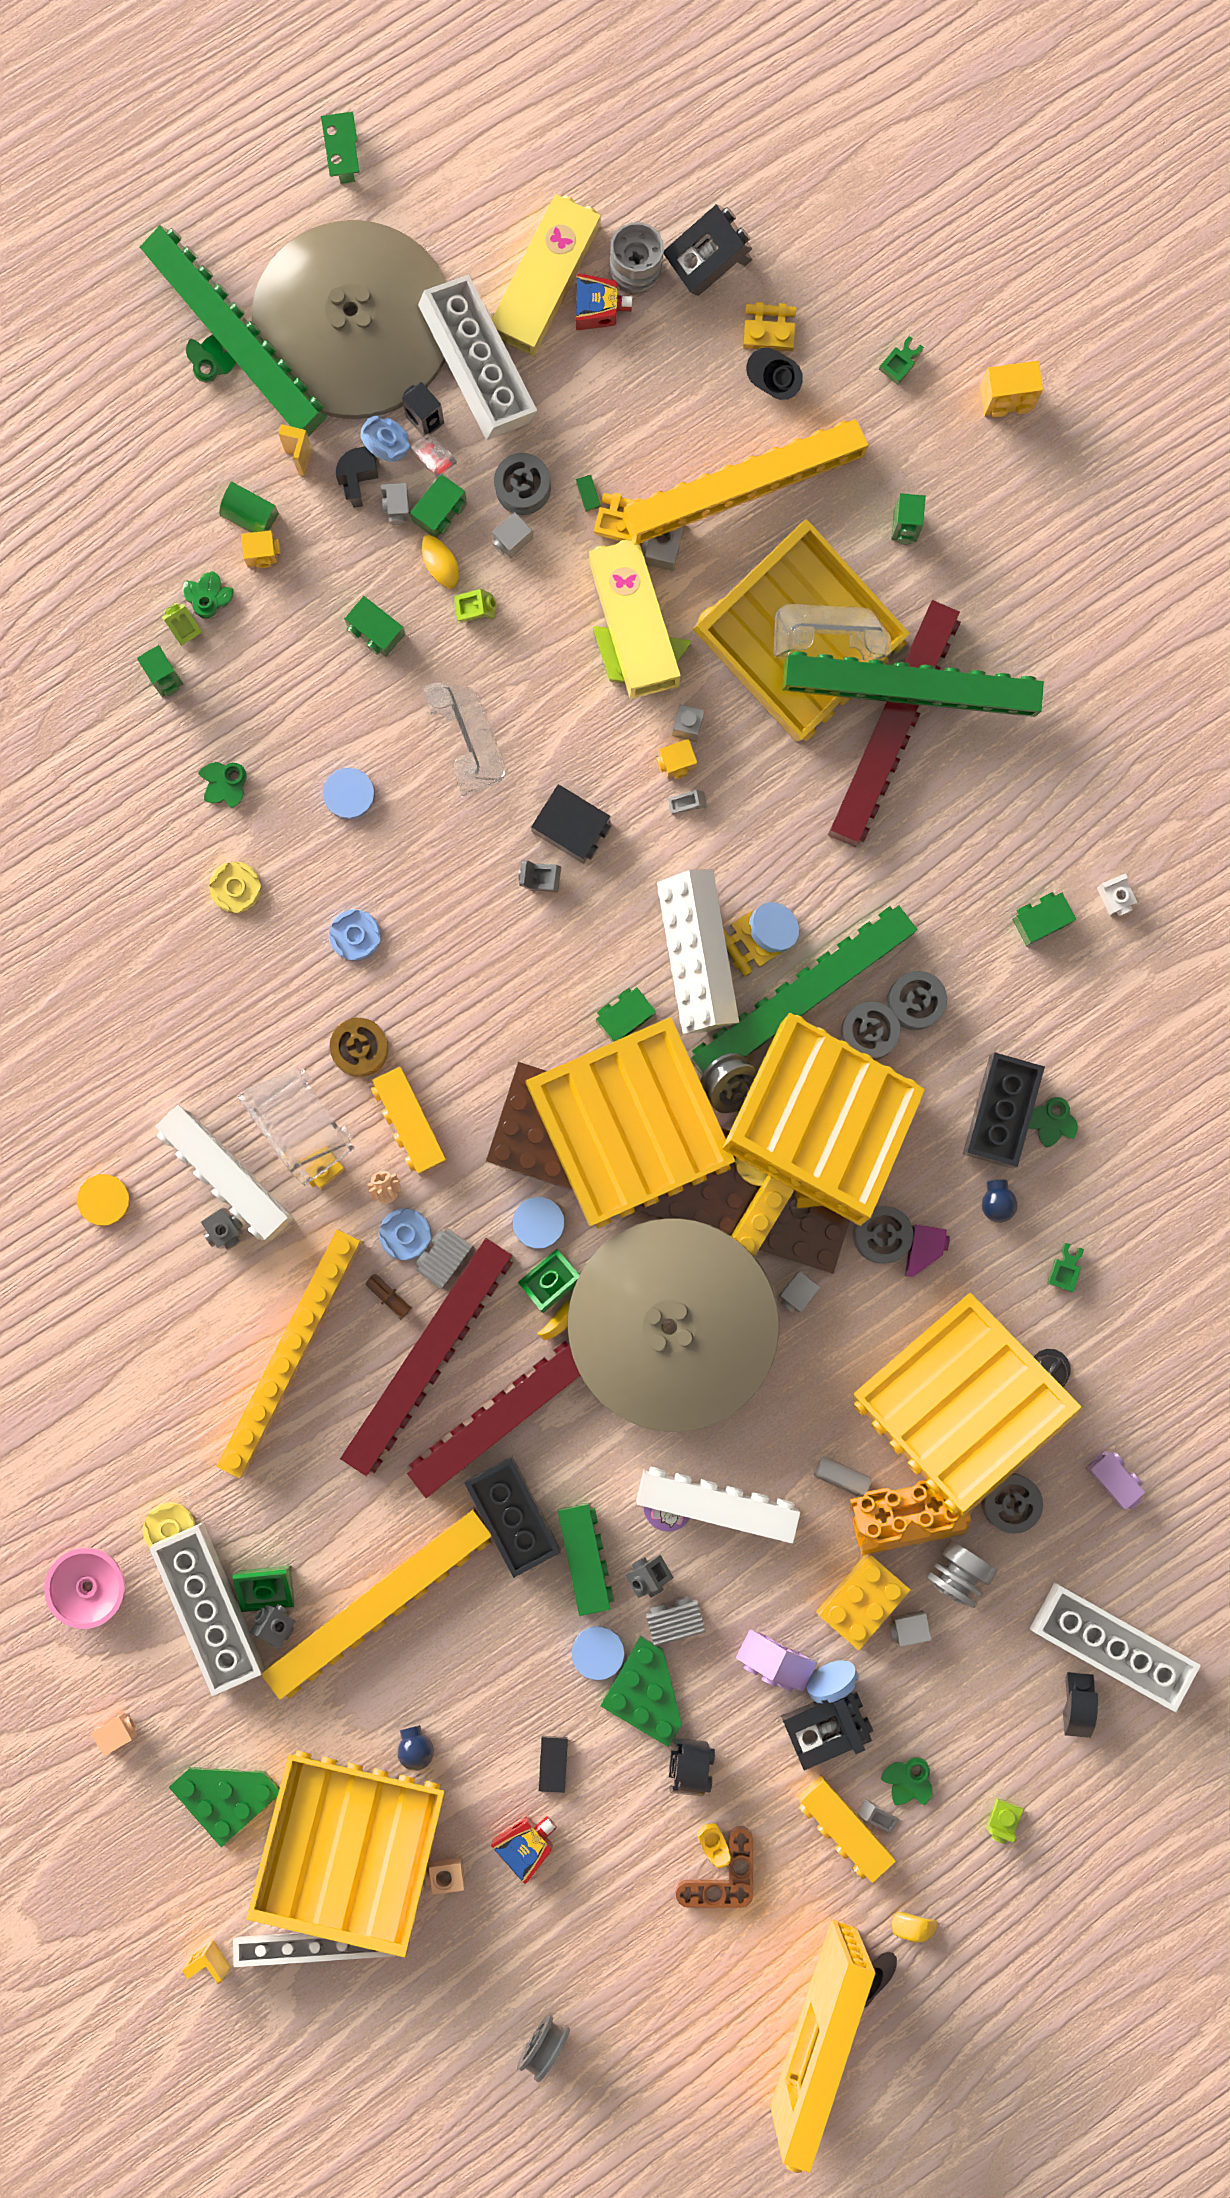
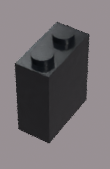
(571, 824)

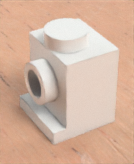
(1108, 894)

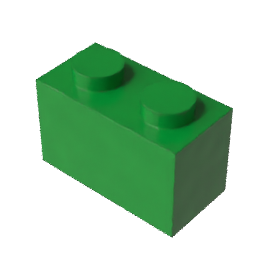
(439, 506)
(908, 518)
(374, 626)
(160, 671)
(1044, 918)
(625, 1015)

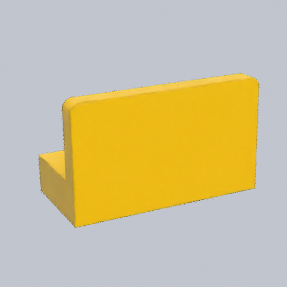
(296, 442)
(209, 1957)

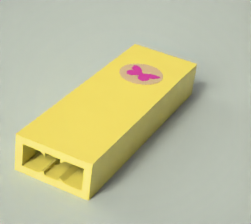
(546, 273)
(634, 618)

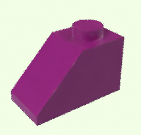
(926, 1248)

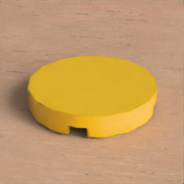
(103, 1199)

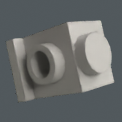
(396, 503)

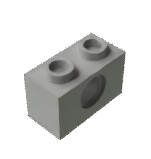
(665, 554)

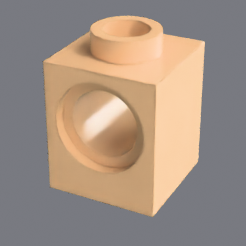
(114, 1733)
(454, 1867)

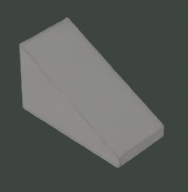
(687, 802)
(877, 1816)

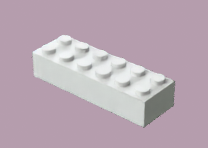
(477, 357)
(697, 951)
(221, 1170)
(718, 1506)
(207, 1609)
(1115, 1647)

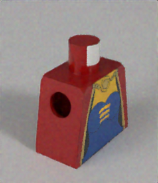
(598, 302)
(525, 1846)

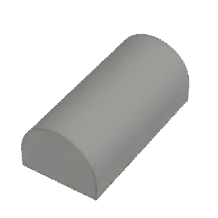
(842, 1477)

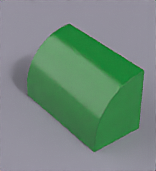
(247, 509)

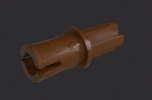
(388, 1296)

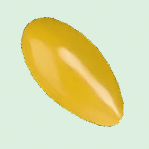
(440, 562)
(557, 1323)

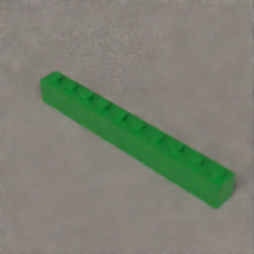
(232, 330)
(912, 685)
(810, 987)

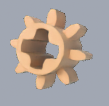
(384, 1187)

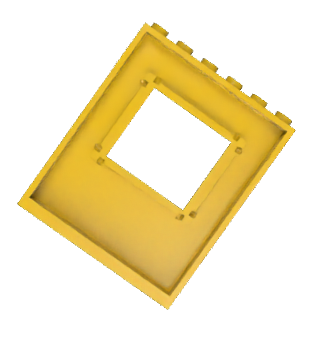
(821, 2045)

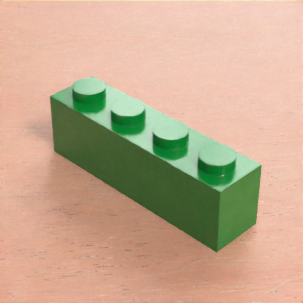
(584, 1558)

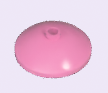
(67, 1593)

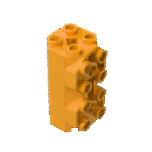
(903, 1518)

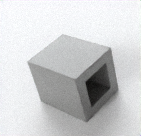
(511, 536)
(688, 723)
(798, 1292)
(910, 1628)

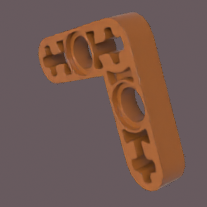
(734, 1880)

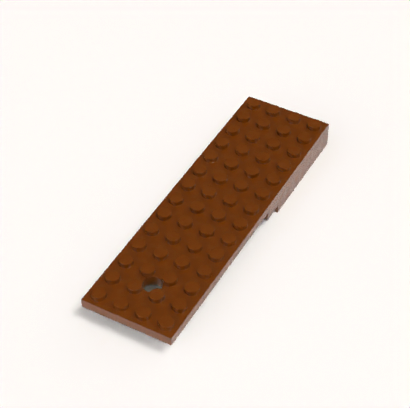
(721, 1201)

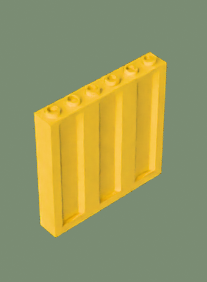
(742, 624)
(824, 1119)
(630, 1122)
(965, 1405)
(346, 1854)

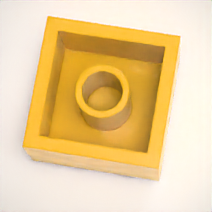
(1011, 388)

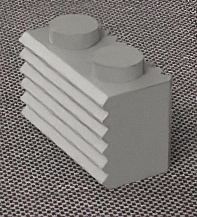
(444, 1257)
(675, 1621)

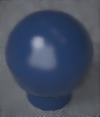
(999, 1202)
(415, 1749)

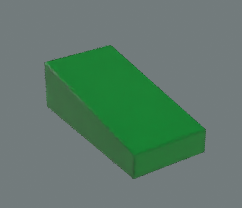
(588, 493)

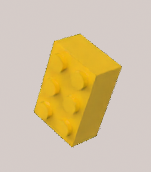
(862, 1601)

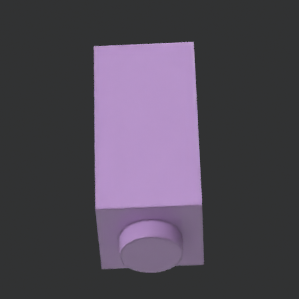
(1115, 1480)

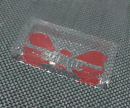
(433, 455)

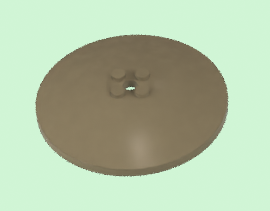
(361, 360)
(721, 1314)

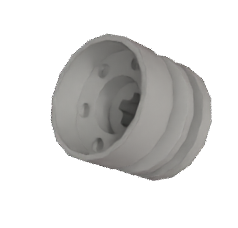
(639, 245)
(962, 1574)

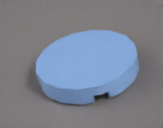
(385, 438)
(348, 793)
(774, 927)
(354, 935)
(538, 1222)
(405, 1234)
(597, 1652)
(832, 1681)

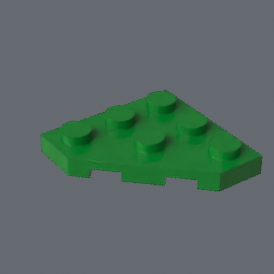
(645, 1693)
(224, 1798)

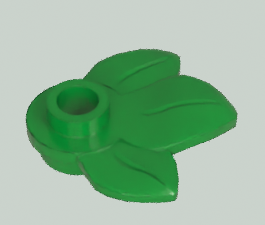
(209, 355)
(207, 591)
(220, 784)
(1053, 1126)
(906, 1784)

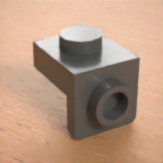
(539, 876)

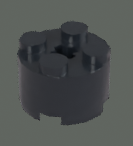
(691, 1767)

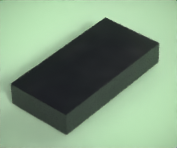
(553, 1764)

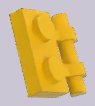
(769, 334)
(610, 521)
(756, 953)

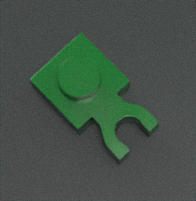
(899, 362)
(1064, 1271)

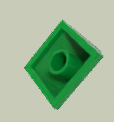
(549, 1281)
(263, 1587)

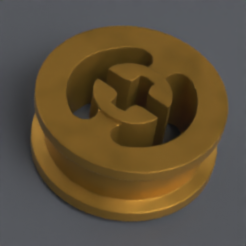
(353, 1027)

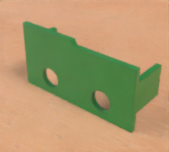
(341, 144)

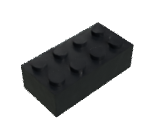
(1003, 1110)
(512, 1516)

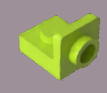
(475, 605)
(181, 623)
(1004, 1821)

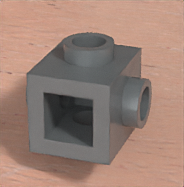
(214, 1224)
(649, 1576)
(273, 1625)

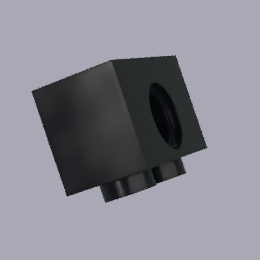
(422, 409)

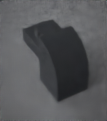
(353, 468)
(1081, 1705)

